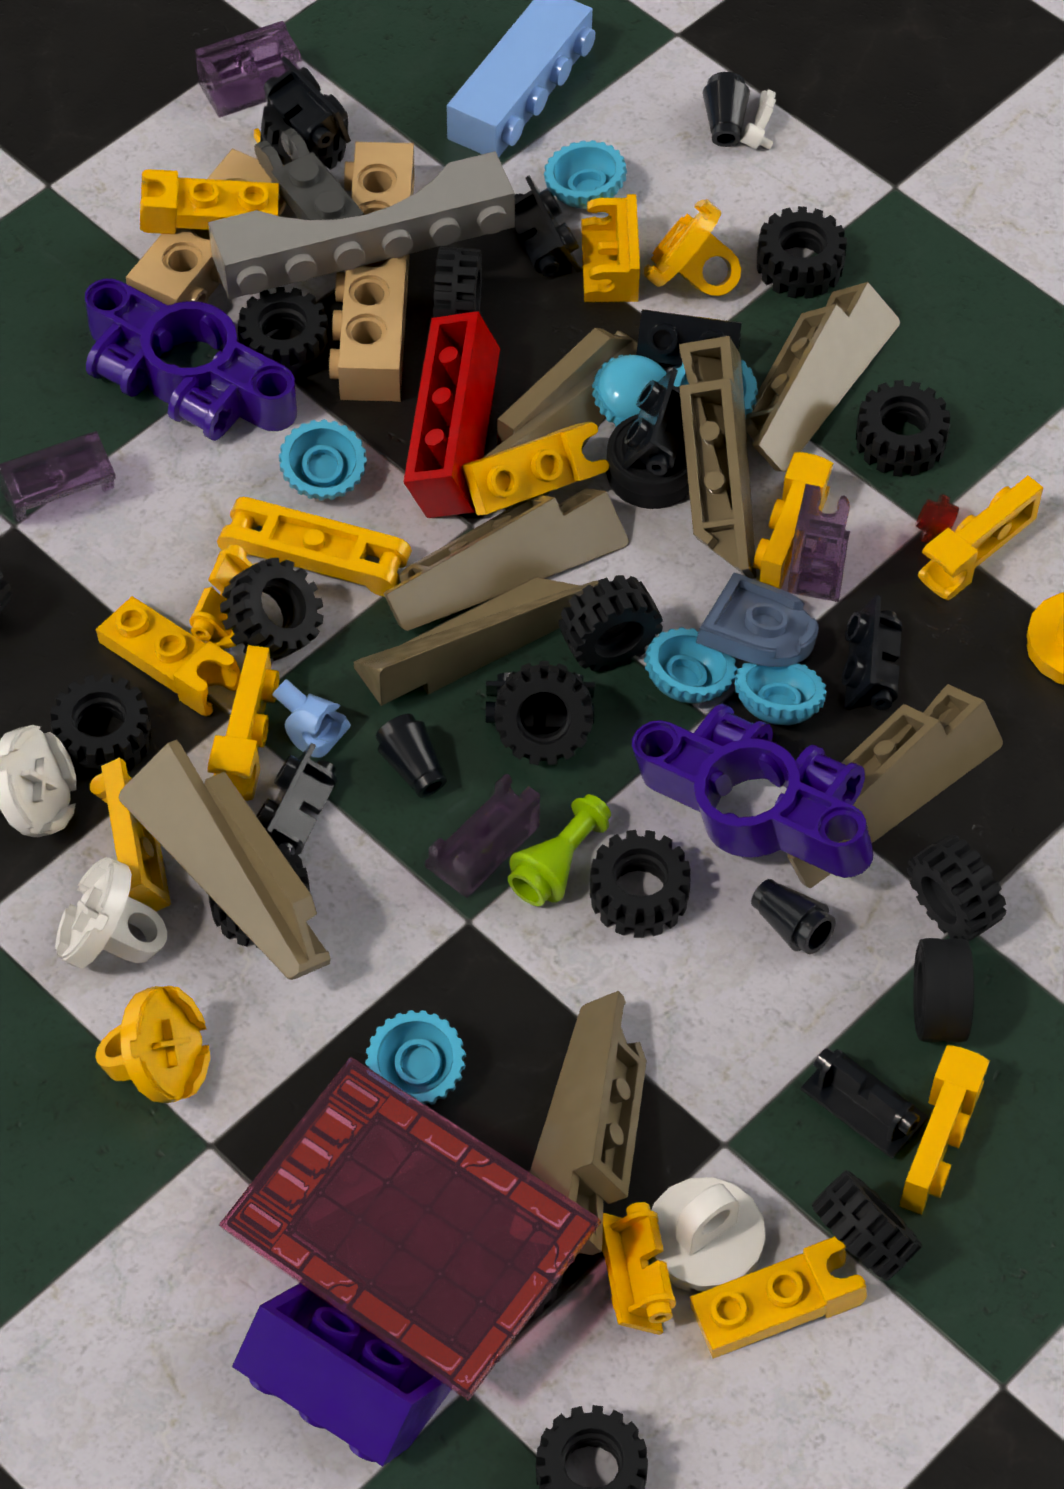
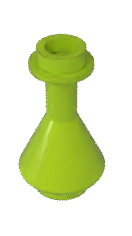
(544, 869)

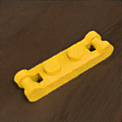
(316, 543)

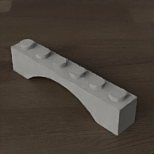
(271, 251)

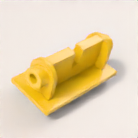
(207, 617)
(639, 1290)

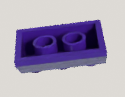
(338, 1375)

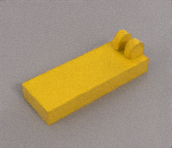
(132, 840)

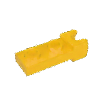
(193, 202)
(531, 469)
(978, 537)
(775, 555)
(169, 653)
(247, 726)
(955, 1097)
(777, 1298)

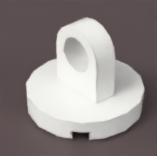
(35, 781)
(104, 917)
(708, 1233)

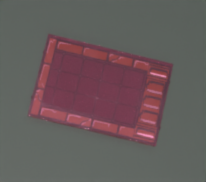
(410, 1226)

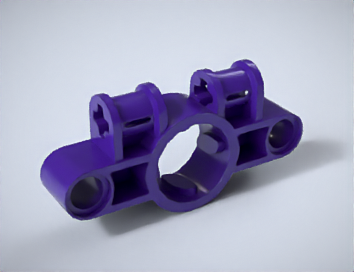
(138, 329)
(731, 750)

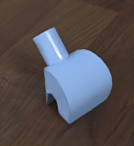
(311, 719)

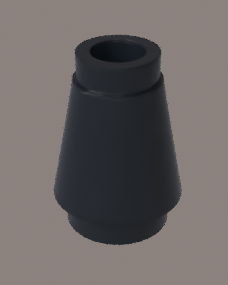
(726, 106)
(411, 753)
(794, 916)

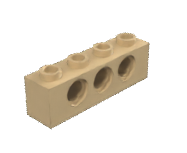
(181, 264)

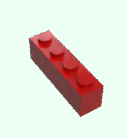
(451, 413)

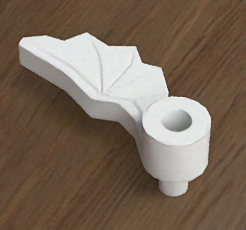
(754, 134)

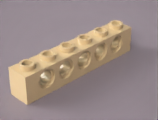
(376, 293)

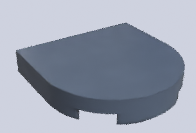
(759, 624)

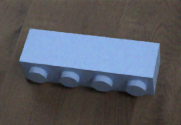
(519, 75)

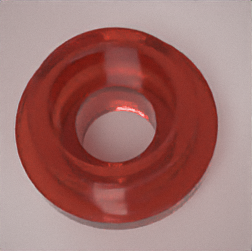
(936, 517)

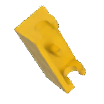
(611, 251)

